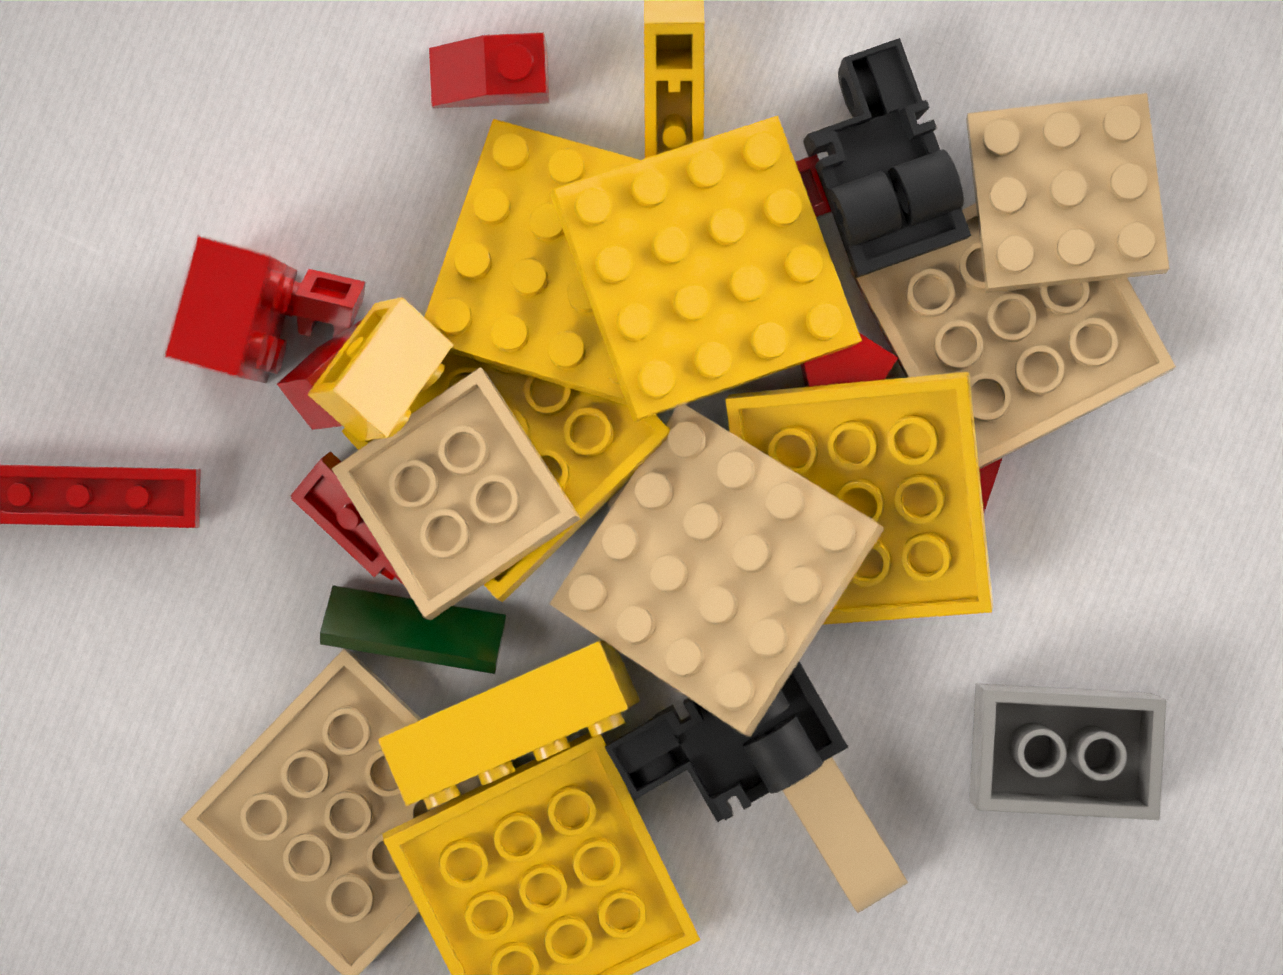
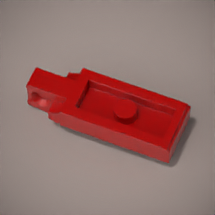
(331, 508)

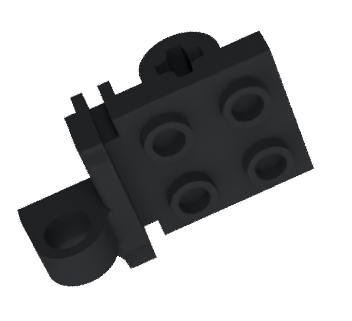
(883, 171)
(724, 762)

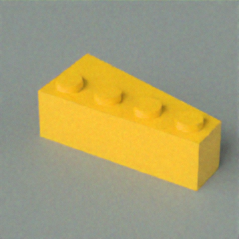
(509, 721)

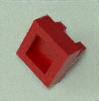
(327, 300)

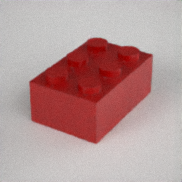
(233, 311)

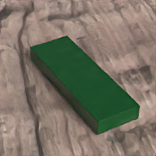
(398, 629)

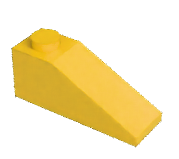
(673, 74)

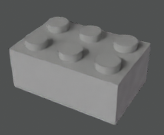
(1067, 751)

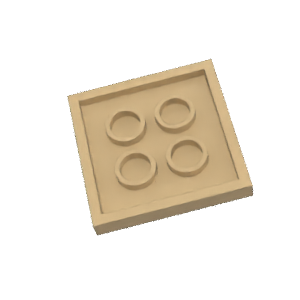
(1067, 193)
(456, 494)

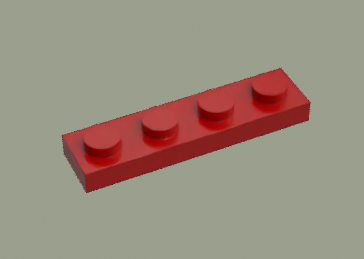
(100, 496)

